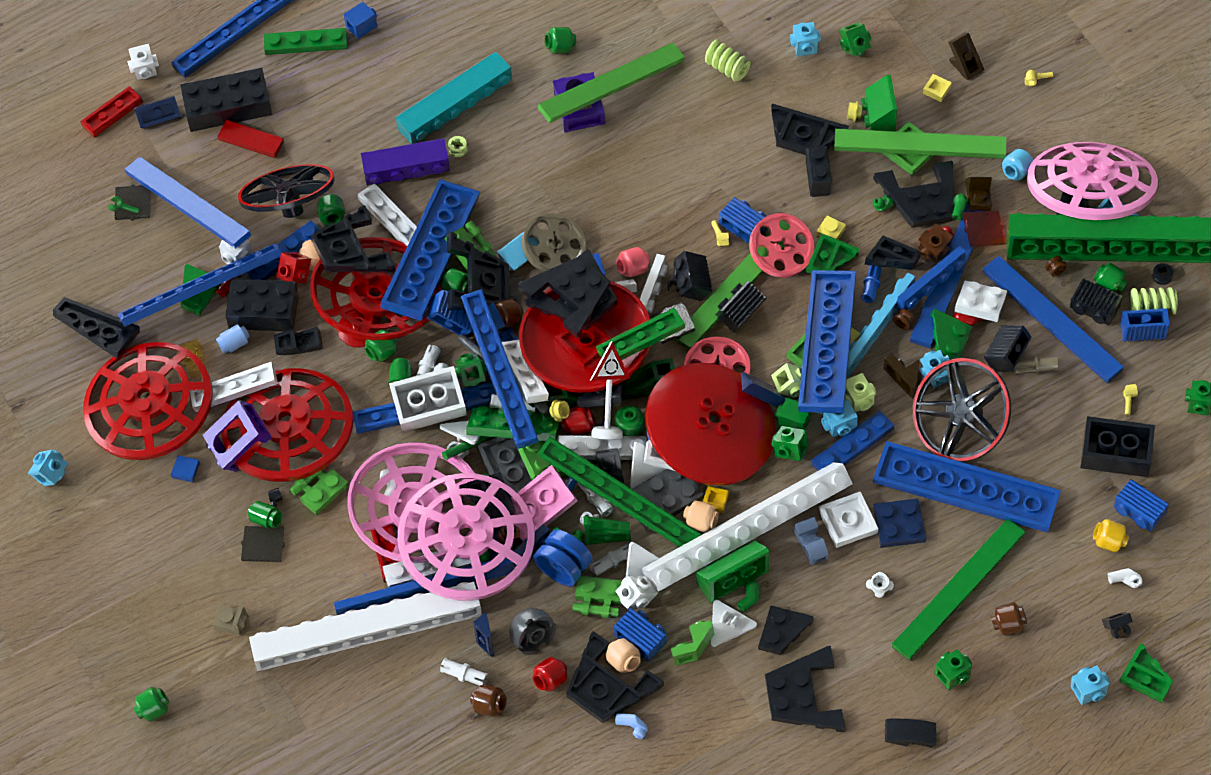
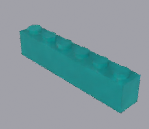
(454, 98)

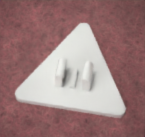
(459, 430)
(641, 471)
(637, 559)
(728, 623)

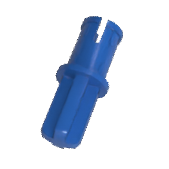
(871, 284)

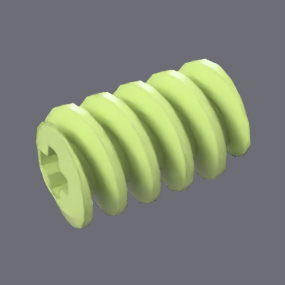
(726, 61)
(1154, 300)

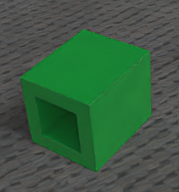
(789, 415)

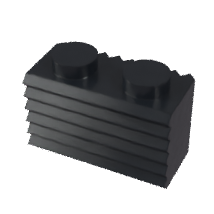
(818, 171)
(692, 275)
(1095, 302)
(740, 306)
(1007, 347)

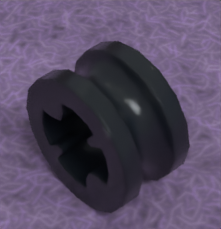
(1162, 280)

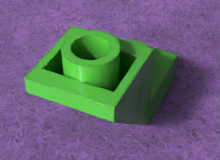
(701, 635)

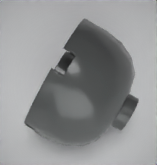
(531, 629)

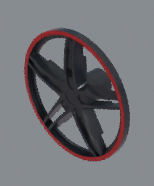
(287, 191)
(962, 409)

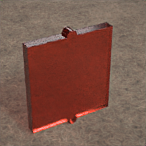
(984, 228)

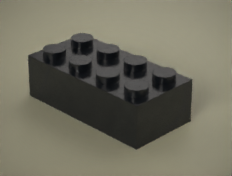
(224, 98)

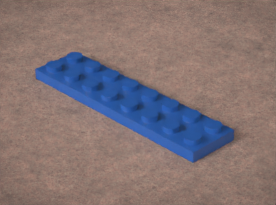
(427, 250)
(827, 341)
(966, 486)

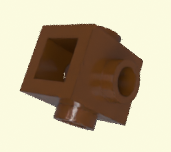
(935, 243)

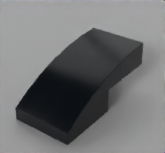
(300, 342)
(609, 462)
(908, 731)

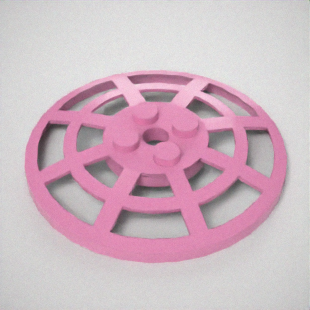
(1095, 174)
(401, 495)
(466, 546)

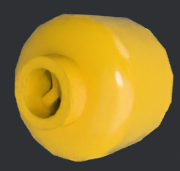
(1110, 535)

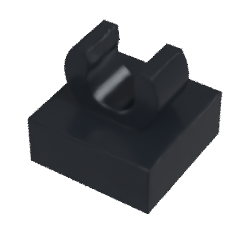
(1117, 621)

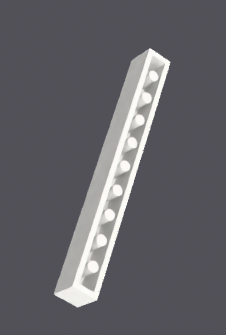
(747, 526)
(360, 627)

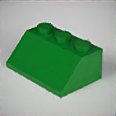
(733, 570)

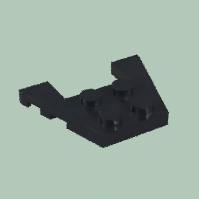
(922, 203)
(341, 249)
(483, 271)
(574, 282)
(563, 309)
(600, 690)
(793, 696)

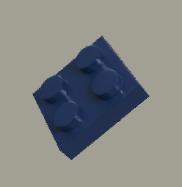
(899, 523)

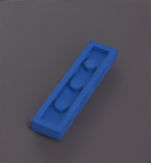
(290, 244)
(931, 279)
(855, 441)

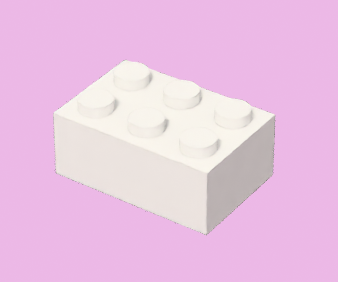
(428, 399)

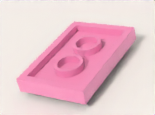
(546, 499)

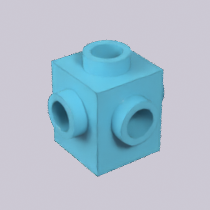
(805, 39)
(929, 362)
(840, 423)
(48, 467)
(1090, 685)

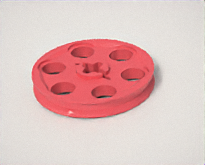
(775, 252)
(719, 344)

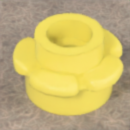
(854, 111)
(559, 410)

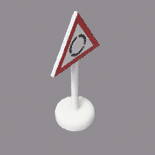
(609, 368)

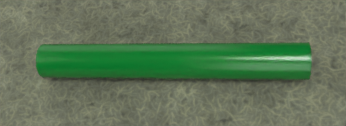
(458, 449)

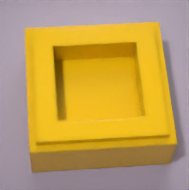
(717, 497)

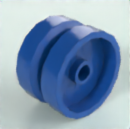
(562, 558)

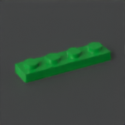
(305, 41)
(645, 334)

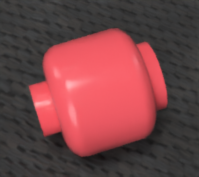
(632, 262)

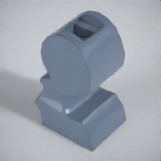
(812, 545)

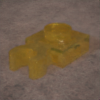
(195, 348)

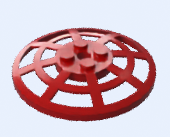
(360, 297)
(152, 406)
(295, 428)

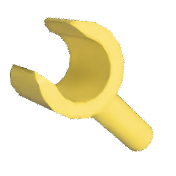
(1032, 76)
(722, 238)
(1129, 391)

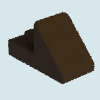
(965, 56)
(979, 193)
(904, 376)

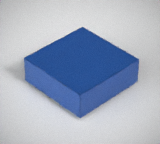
(185, 468)

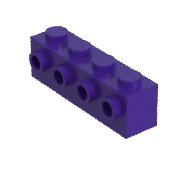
(405, 162)

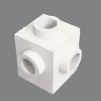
(142, 62)
(231, 254)
(636, 592)

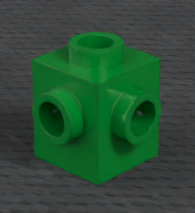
(855, 39)
(475, 375)
(1199, 397)
(790, 443)
(953, 669)

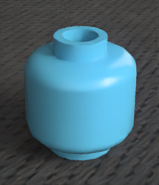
(1017, 164)

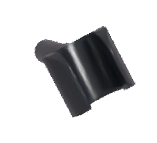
(673, 281)
(274, 496)

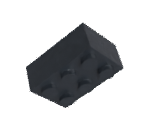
(262, 304)
(1117, 446)

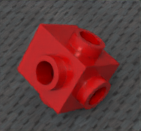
(294, 267)

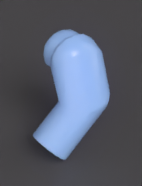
(635, 722)

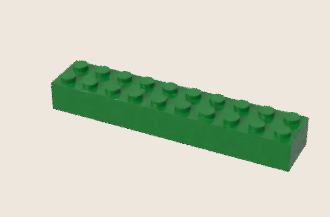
(1116, 240)

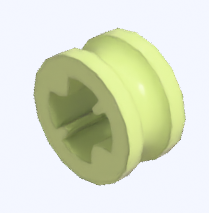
(457, 140)

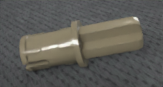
(1036, 365)

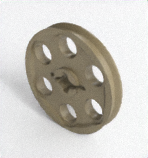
(544, 238)

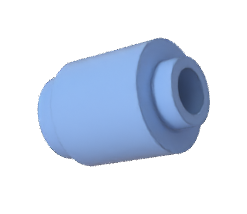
(233, 339)

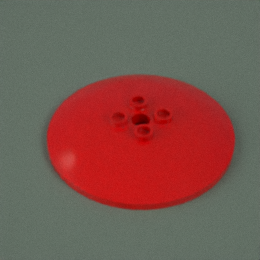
(566, 361)
(694, 444)

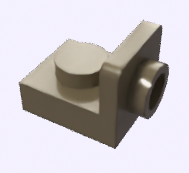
(231, 619)

